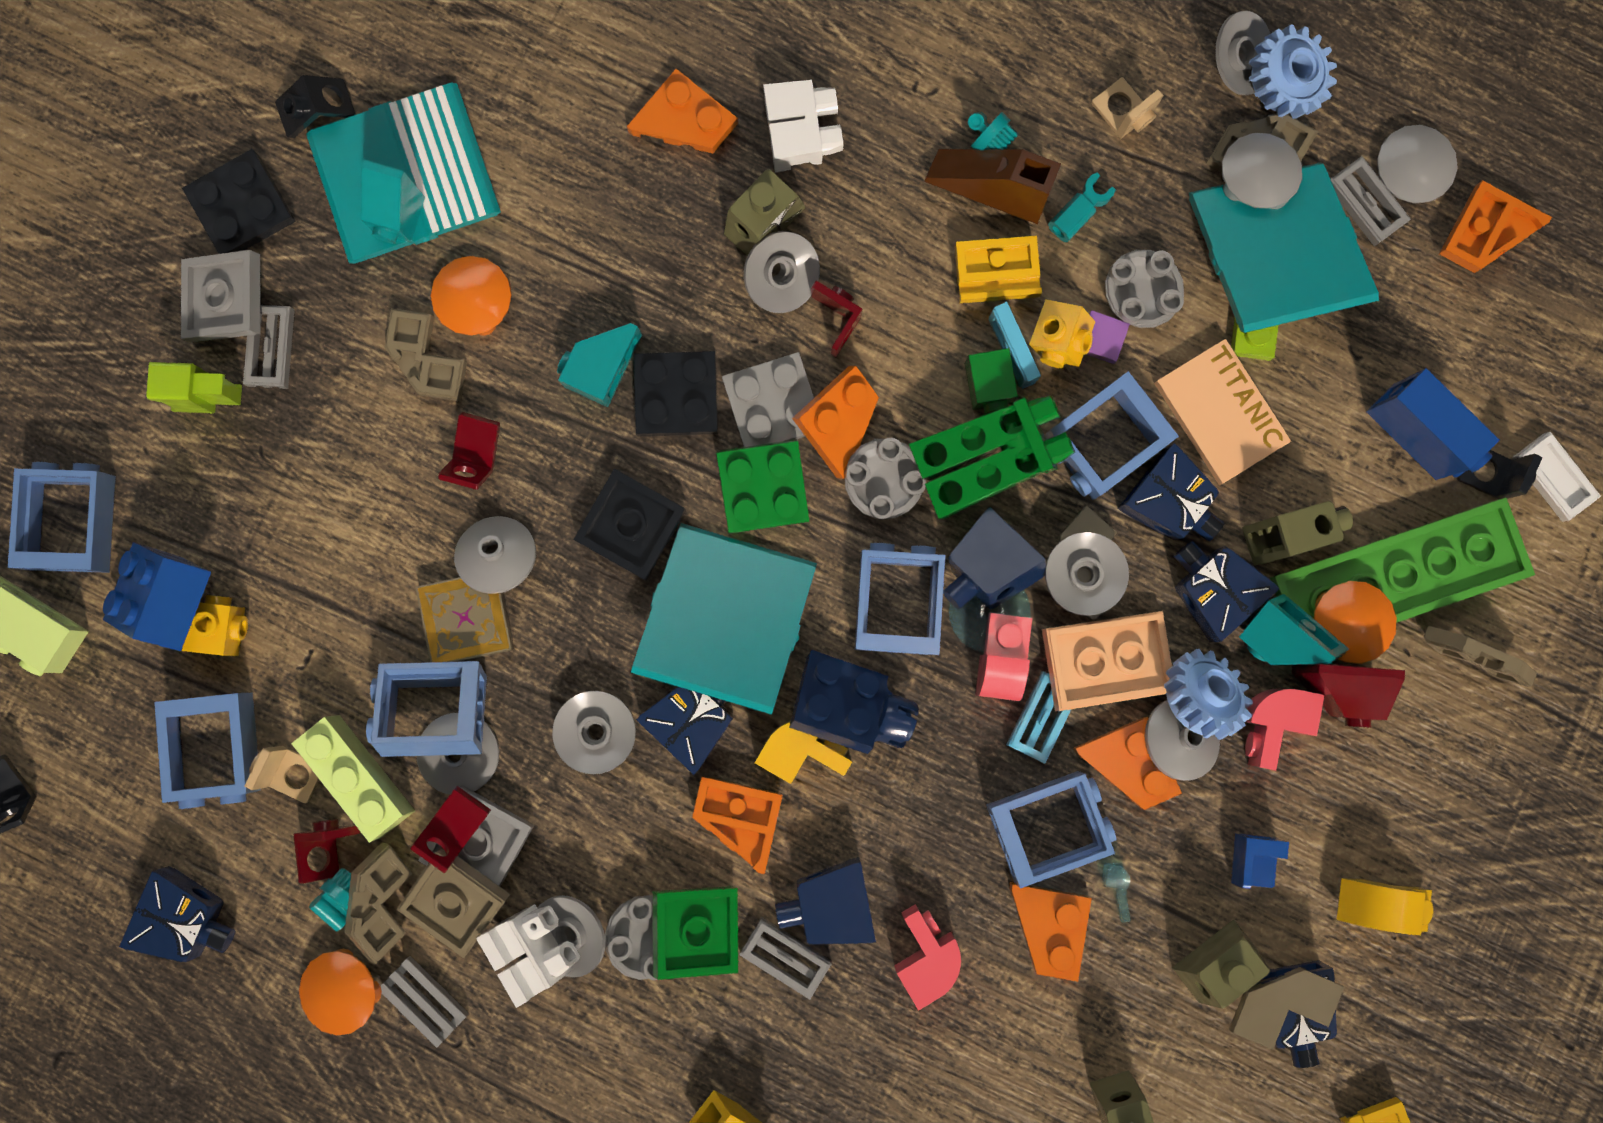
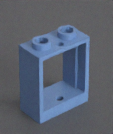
(1142, 413)
(27, 519)
(920, 557)
(471, 710)
(170, 755)
(1099, 828)

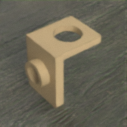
(1140, 112)
(271, 768)

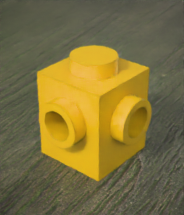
(1062, 334)
(217, 628)

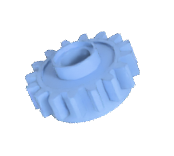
(1292, 72)
(1207, 695)

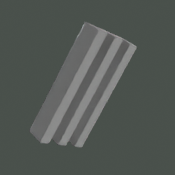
(1356, 209)
(283, 354)
(815, 976)
(412, 1013)

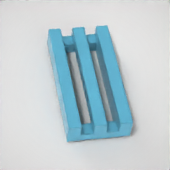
(1010, 337)
(1027, 748)

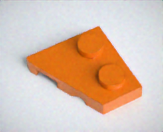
(684, 116)
(1490, 227)
(838, 418)
(1126, 764)
(739, 817)
(1053, 929)

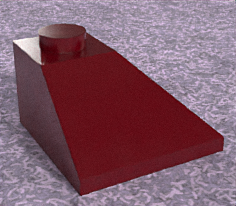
(1352, 692)

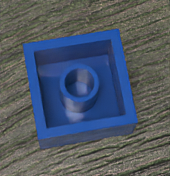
(155, 596)

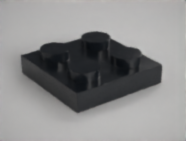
(238, 204)
(675, 393)
(630, 524)

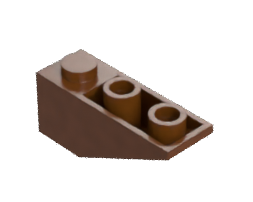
(999, 178)

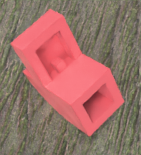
(1005, 658)
(1277, 712)
(933, 968)

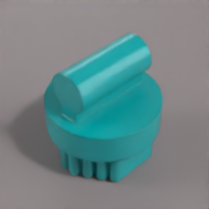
(994, 136)
(334, 899)

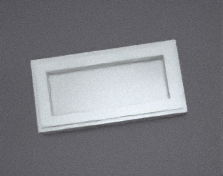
(1560, 478)

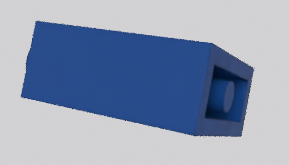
(1433, 426)

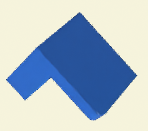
(1256, 860)

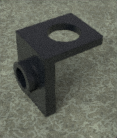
(306, 102)
(1510, 479)
(14, 795)

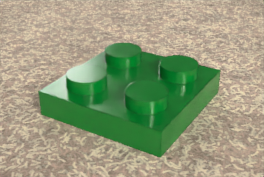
(763, 486)
(695, 932)

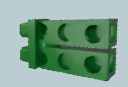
(1022, 454)

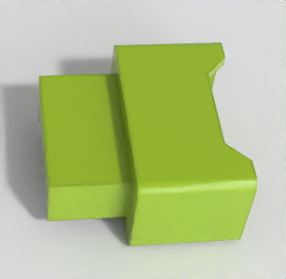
(190, 388)

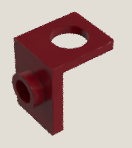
(842, 303)
(473, 451)
(451, 828)
(322, 836)

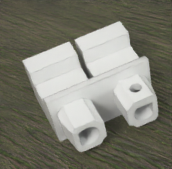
(794, 125)
(544, 959)

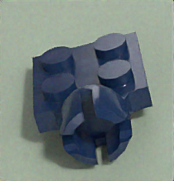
(850, 705)

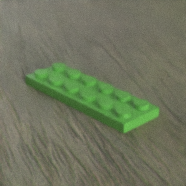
(1424, 564)

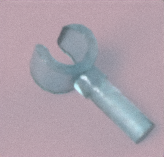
(1117, 877)

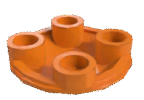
(471, 296)
(1358, 618)
(338, 992)

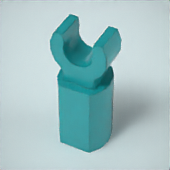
(1079, 210)

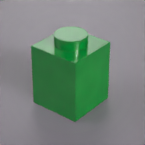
(991, 380)

